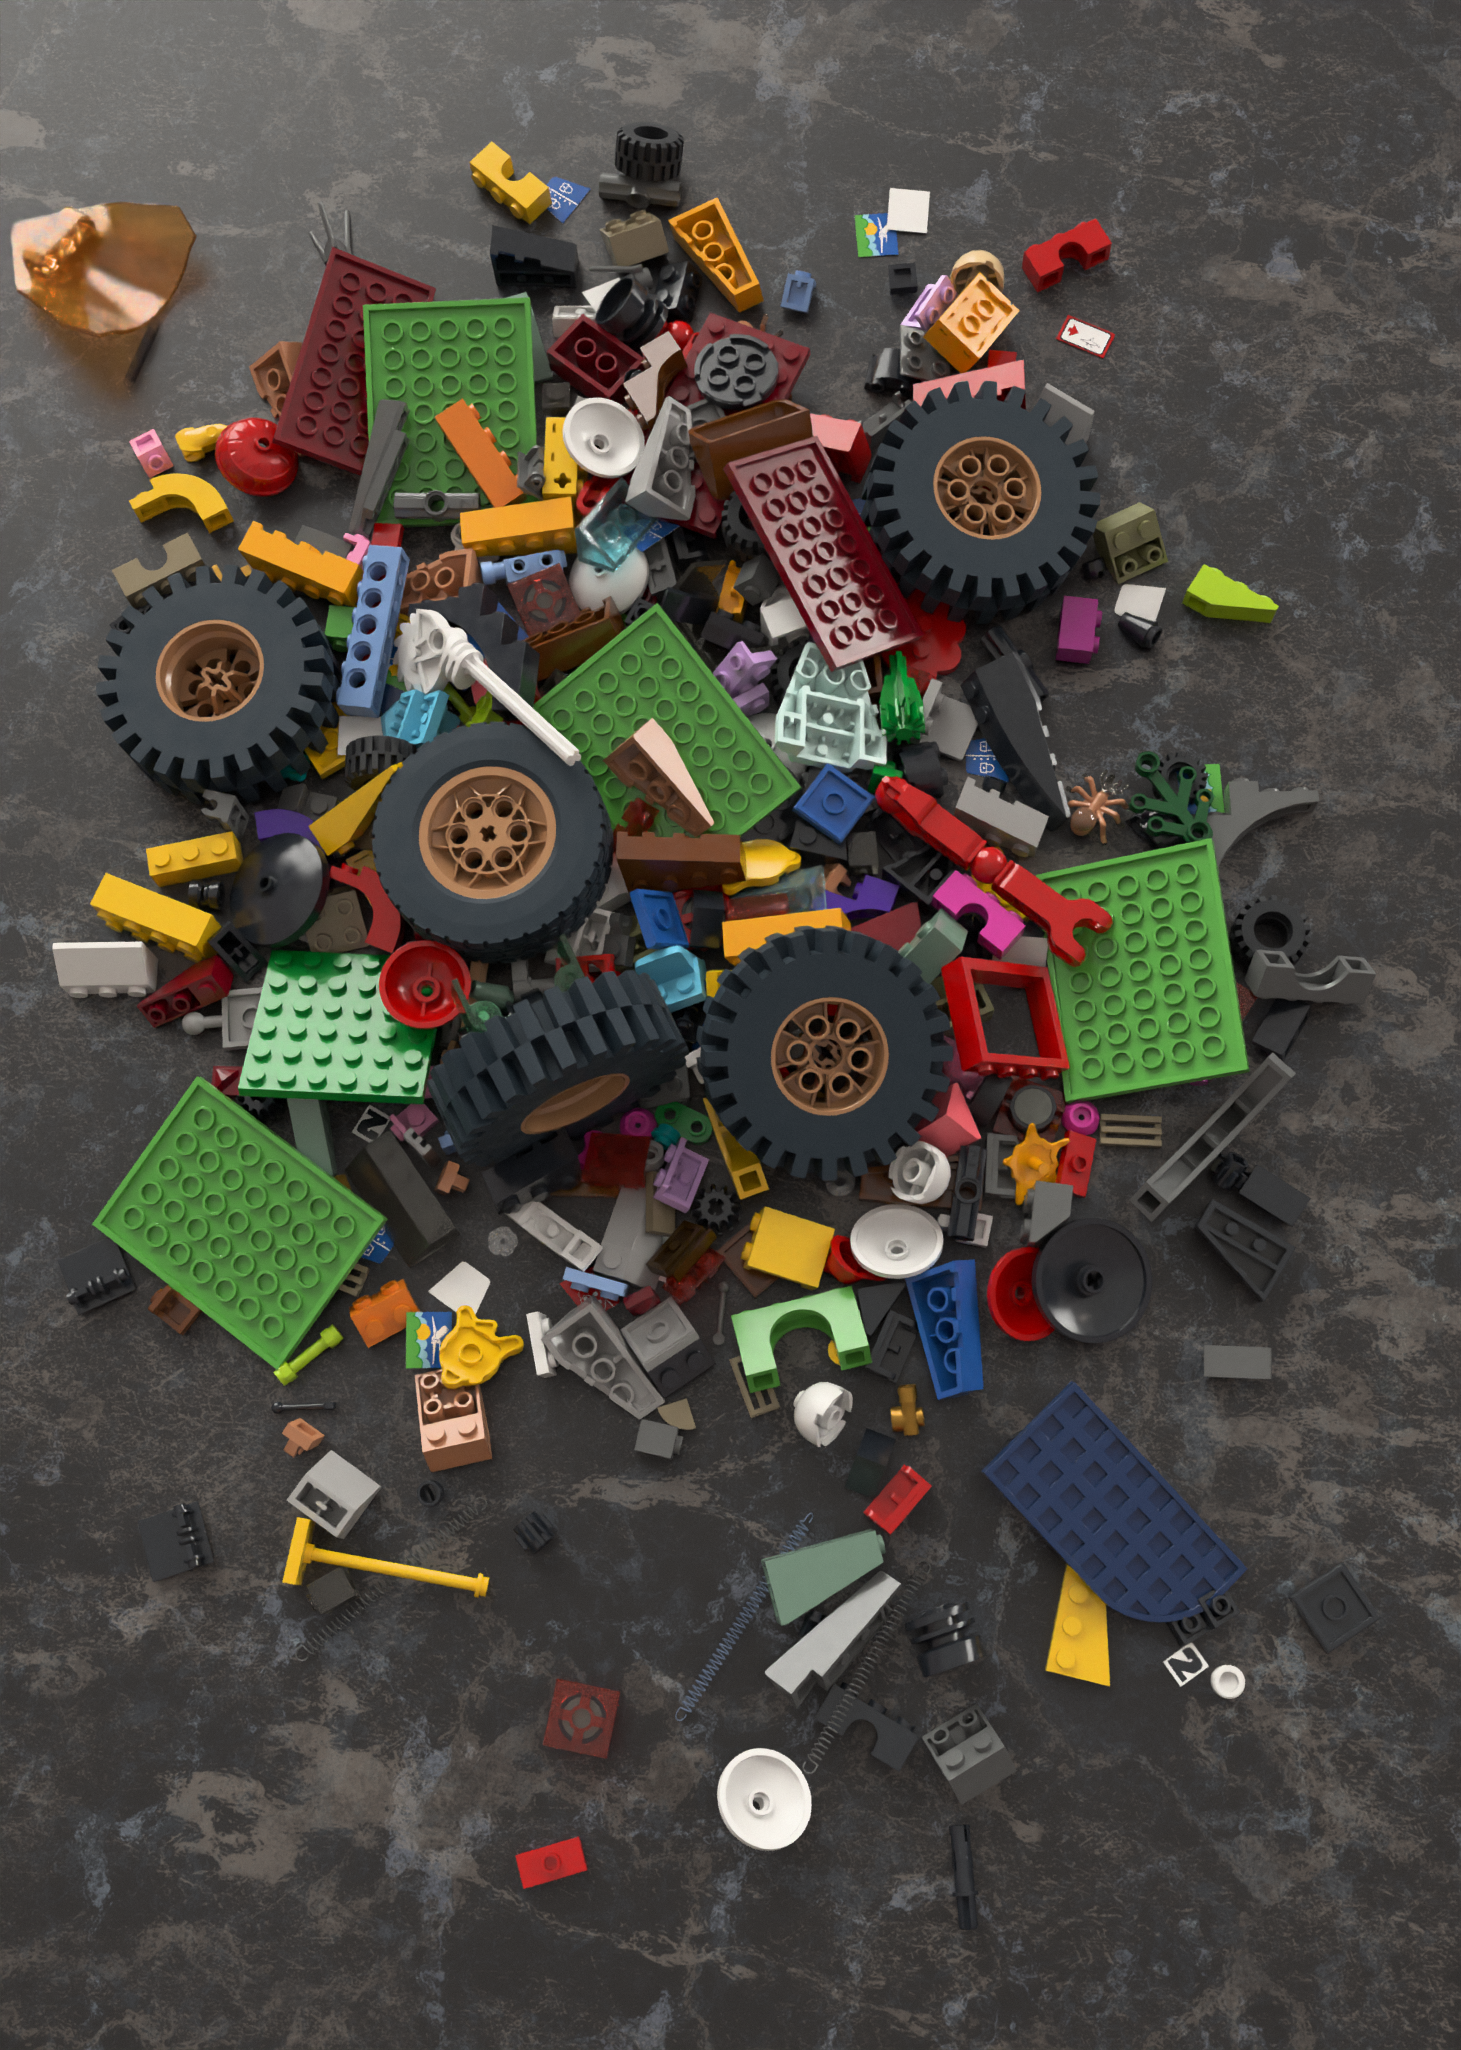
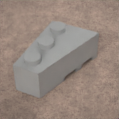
(1000, 822)

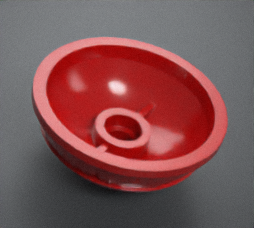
(253, 467)
(419, 967)

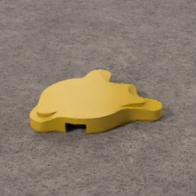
(764, 864)
(473, 1350)

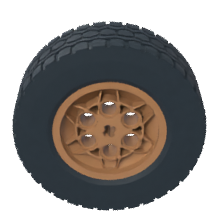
(492, 909)

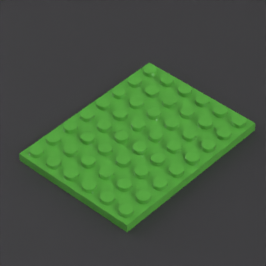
(432, 360)
(660, 676)
(1155, 988)
(239, 1222)

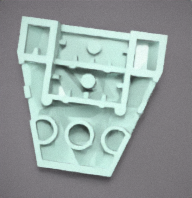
(829, 716)

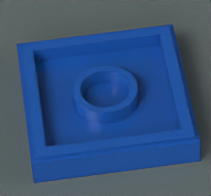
(833, 803)
(658, 919)

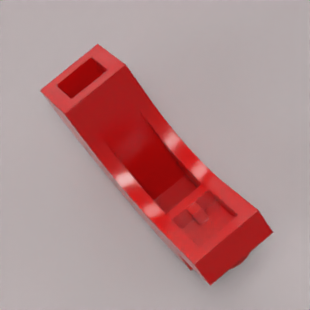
(388, 924)

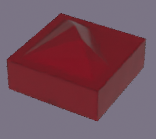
(227, 1079)
(641, 1301)

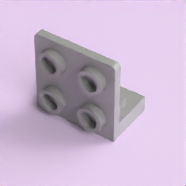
(946, 723)

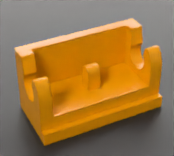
(729, 598)

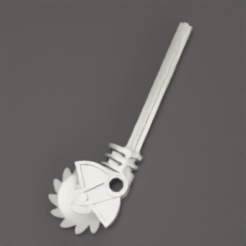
(435, 653)

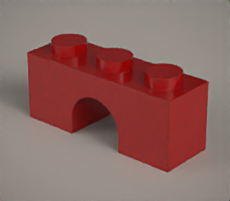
(1084, 243)

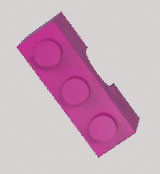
(962, 896)

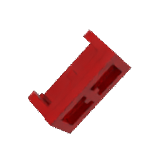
(897, 1499)

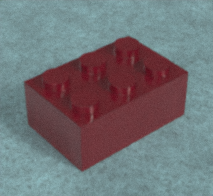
(593, 360)

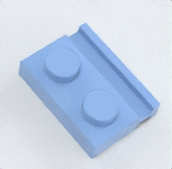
(583, 1281)

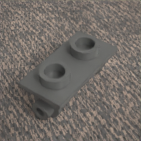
(531, 472)

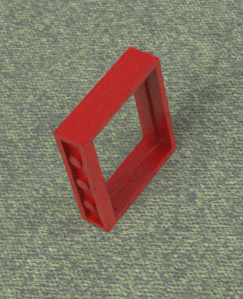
(967, 1023)

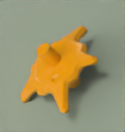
(1033, 1162)

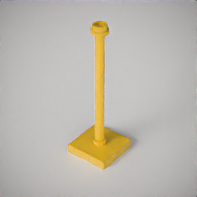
(304, 1552)

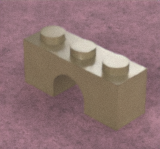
(135, 579)

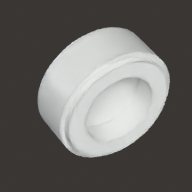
(1227, 1681)

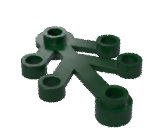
(1173, 804)

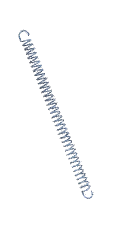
(743, 1626)

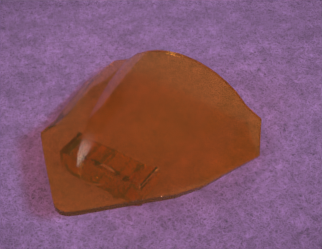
(102, 264)

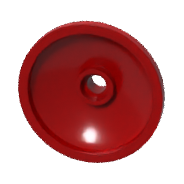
(1016, 1315)

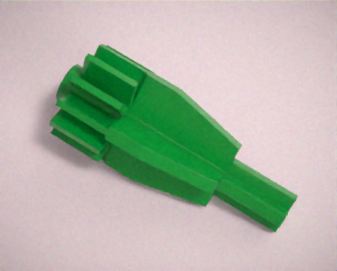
(900, 703)

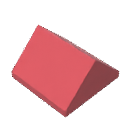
(952, 1125)

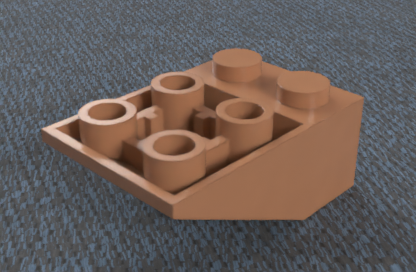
(451, 1423)

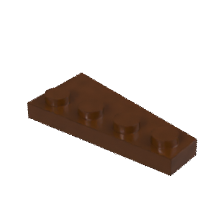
(877, 1185)

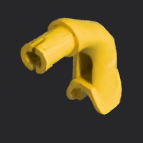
(198, 441)

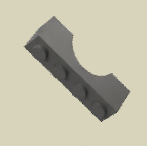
(1342, 981)

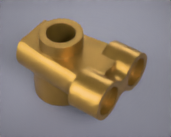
(907, 1416)

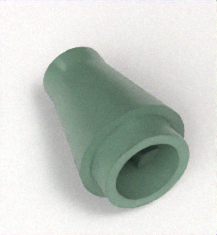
(493, 993)

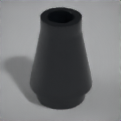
(1142, 630)

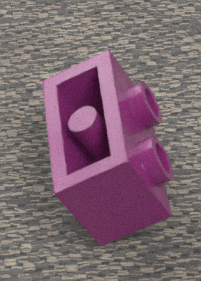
(1077, 629)

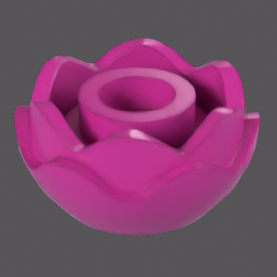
(635, 1116)
(1073, 1123)

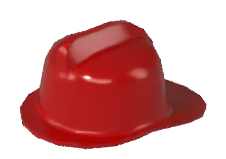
(843, 1265)

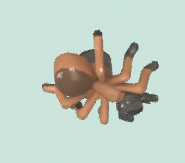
(1093, 808)

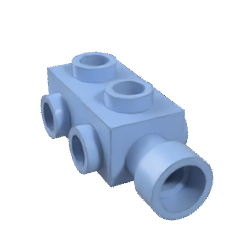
(529, 563)

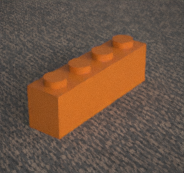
(479, 454)

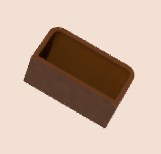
(746, 435)

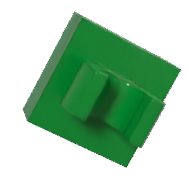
(880, 772)

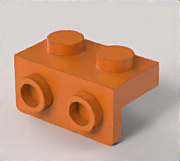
(383, 1312)

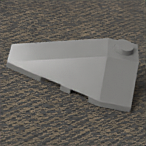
(663, 473)
(597, 1351)

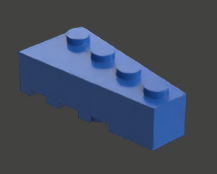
(949, 1326)

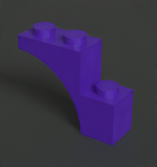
(870, 899)

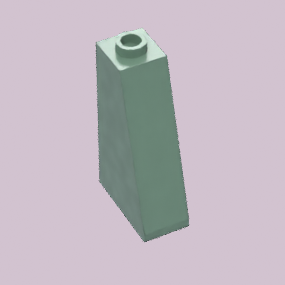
(313, 1132)
(816, 1572)

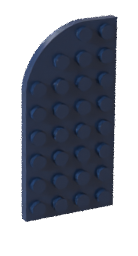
(1111, 1513)

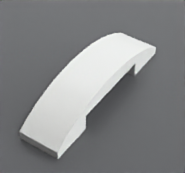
(557, 1234)

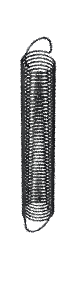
(140, 356)

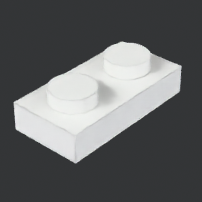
(544, 1360)

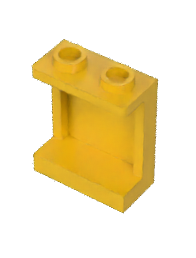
(787, 1247)

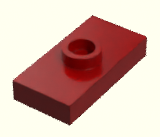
(1076, 1162)
(551, 1862)

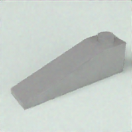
(627, 1244)

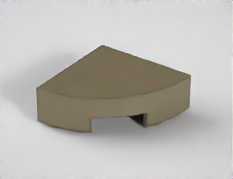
(678, 1415)

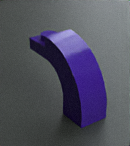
(286, 821)

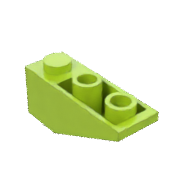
(1223, 598)

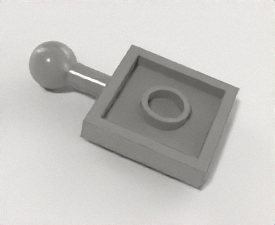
(236, 1019)

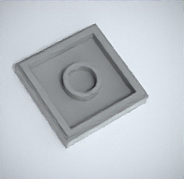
(659, 1334)

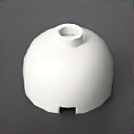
(920, 1173)
(820, 1411)

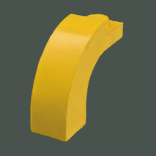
(183, 492)
(741, 1164)

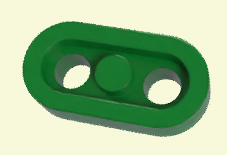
(683, 1122)

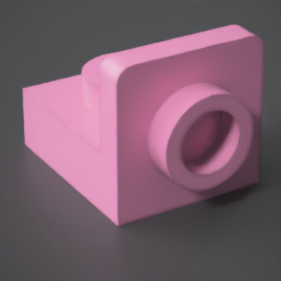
(151, 453)
(361, 547)
(414, 1116)

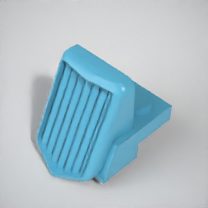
(419, 717)
(677, 975)

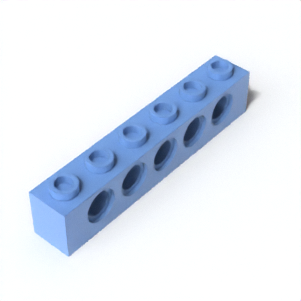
(368, 698)

